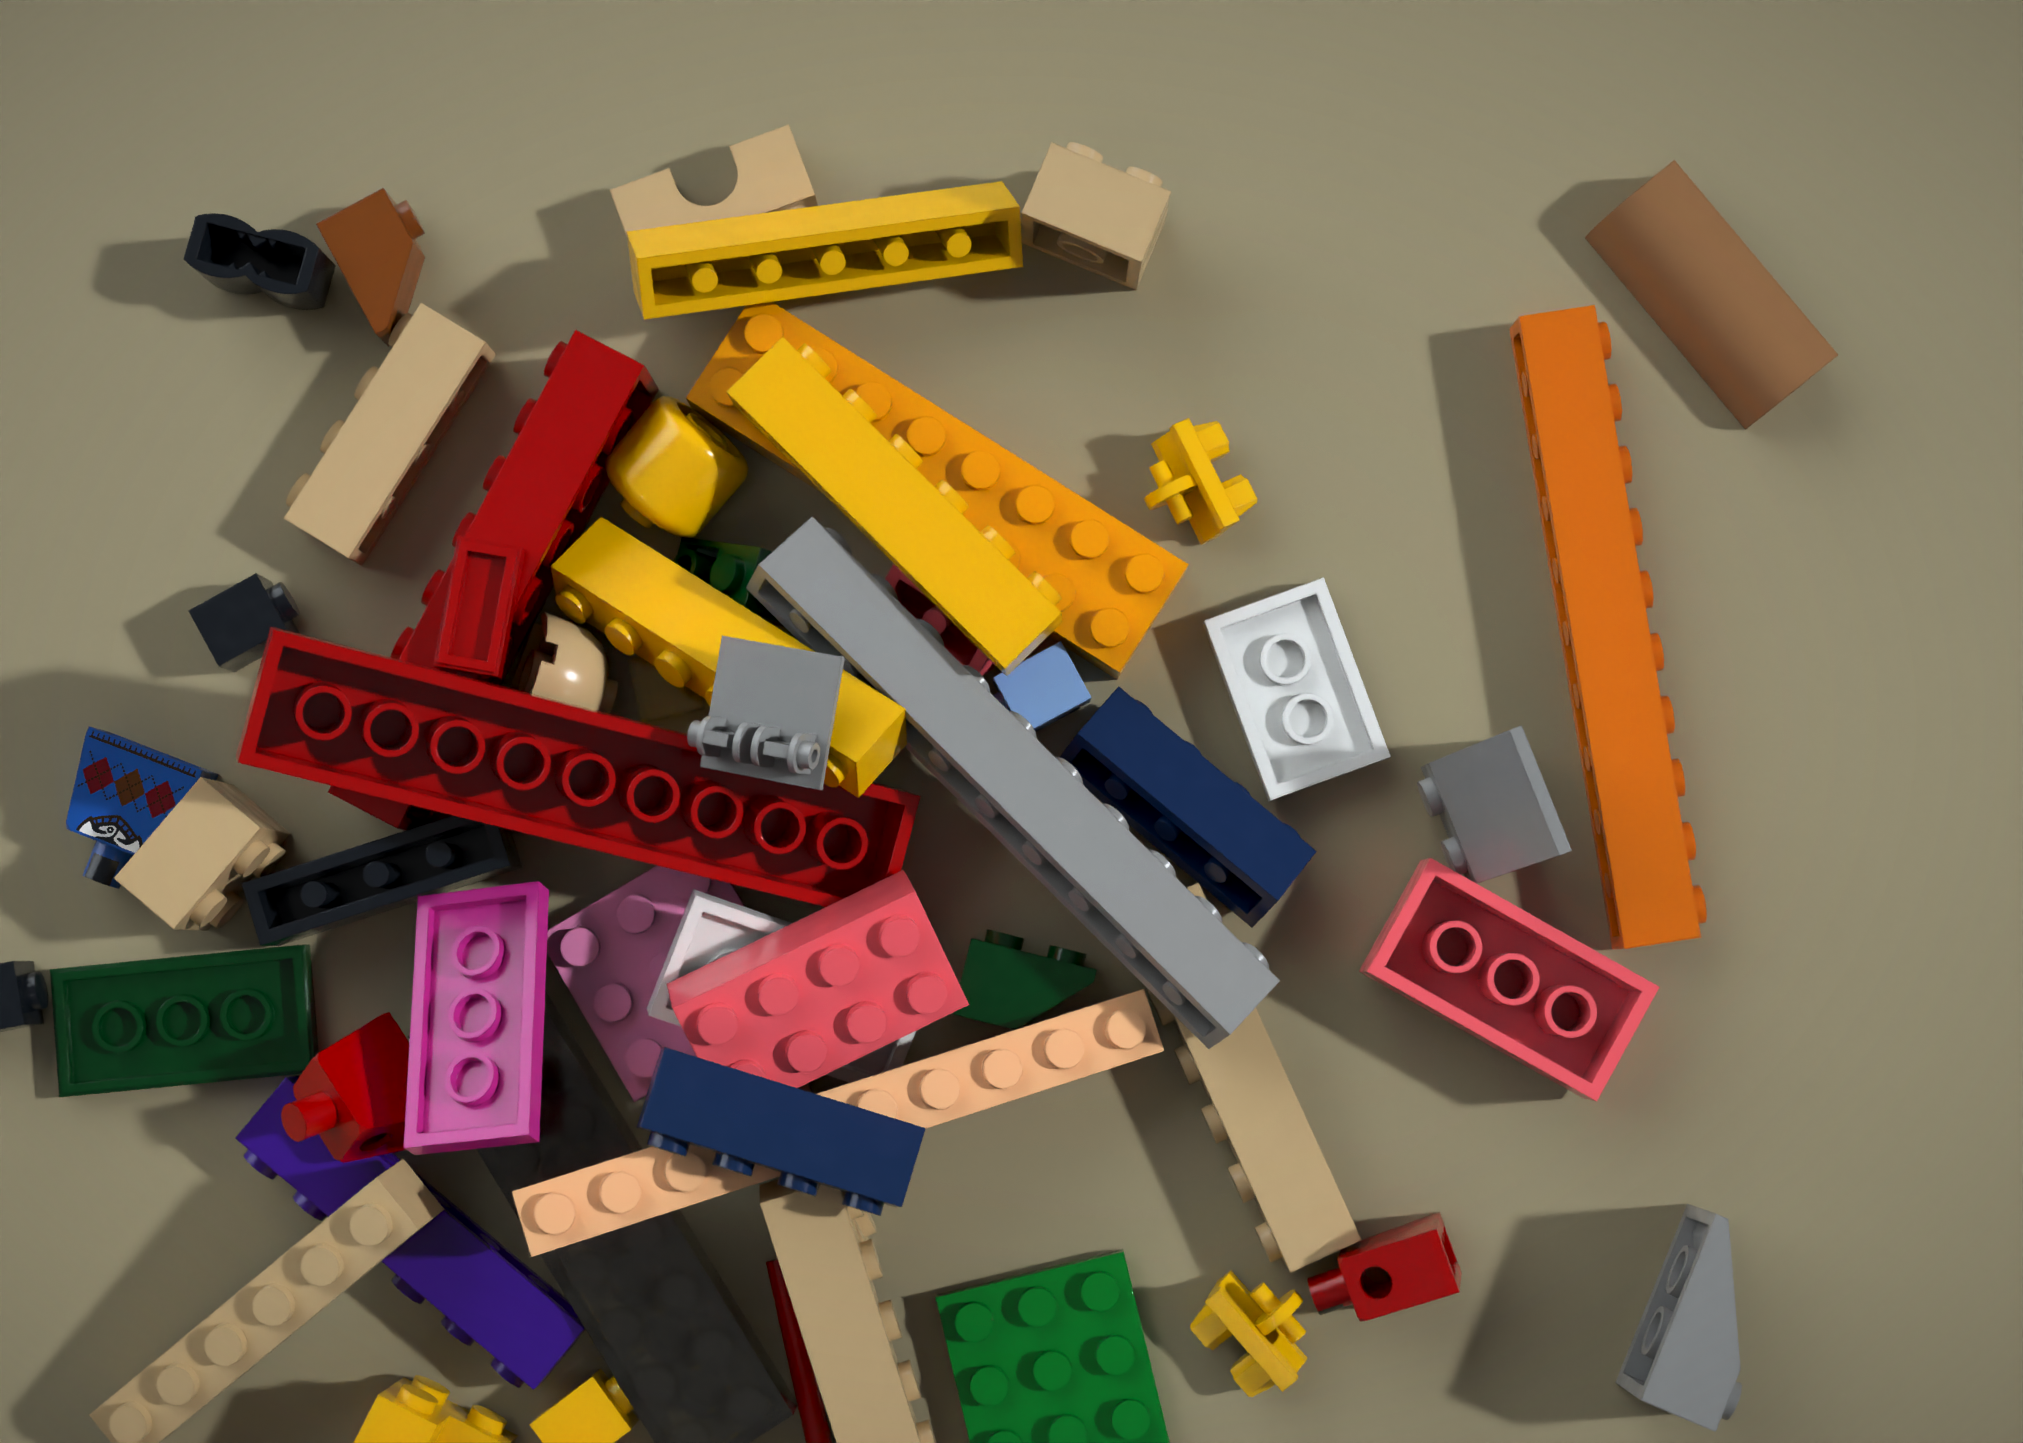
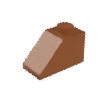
(377, 256)

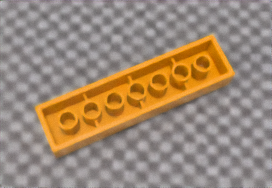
(1102, 569)

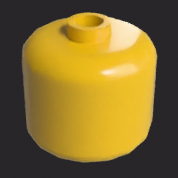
(675, 468)

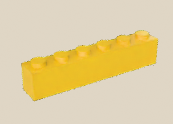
(824, 249)
(896, 506)
(678, 625)

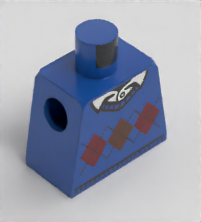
(123, 797)

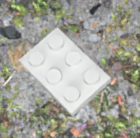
(1296, 689)

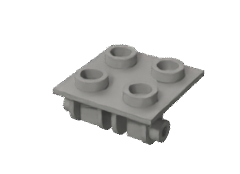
(770, 713)

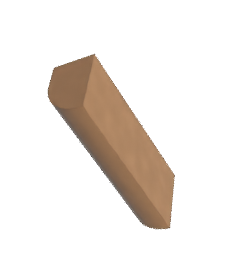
(1710, 295)

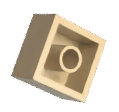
(1095, 213)
(201, 856)

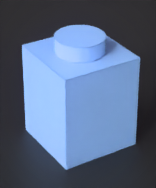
(1043, 687)

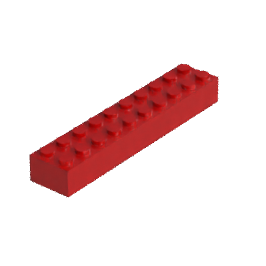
(560, 773)

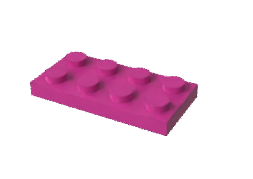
(477, 1019)

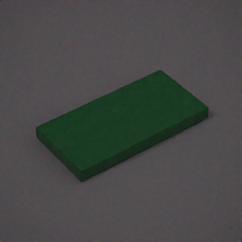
(184, 1020)

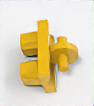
(1191, 484)
(1260, 1325)

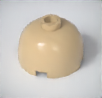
(565, 665)

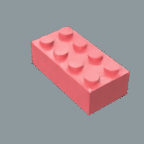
(1509, 979)
(821, 988)

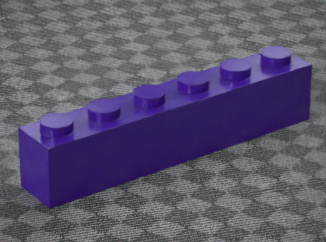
(448, 1262)

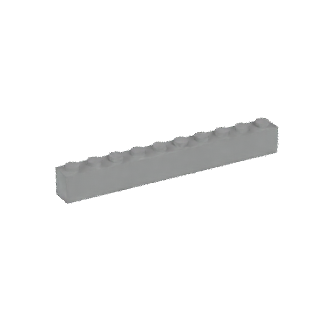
(1017, 785)

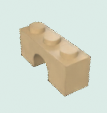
(767, 181)

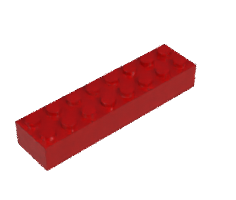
(535, 502)

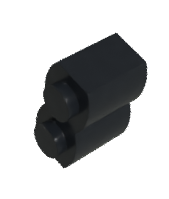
(253, 262)

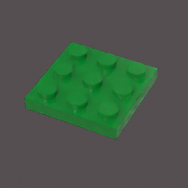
(1053, 1357)

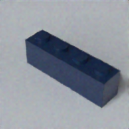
(1187, 807)
(780, 1129)

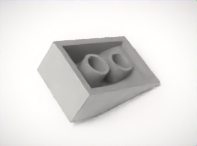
(1493, 807)
(1688, 1334)

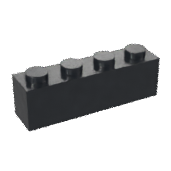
(377, 877)

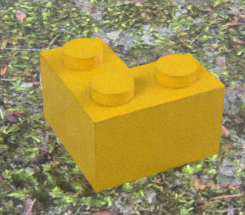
(422, 1414)

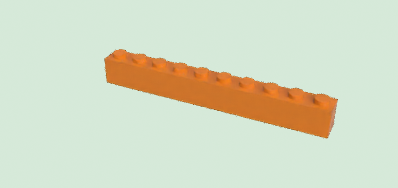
(1606, 628)

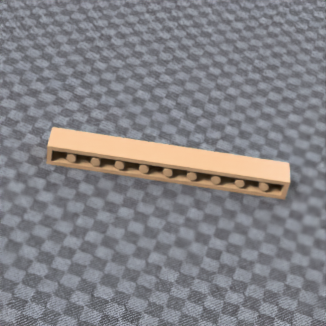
(919, 1093)

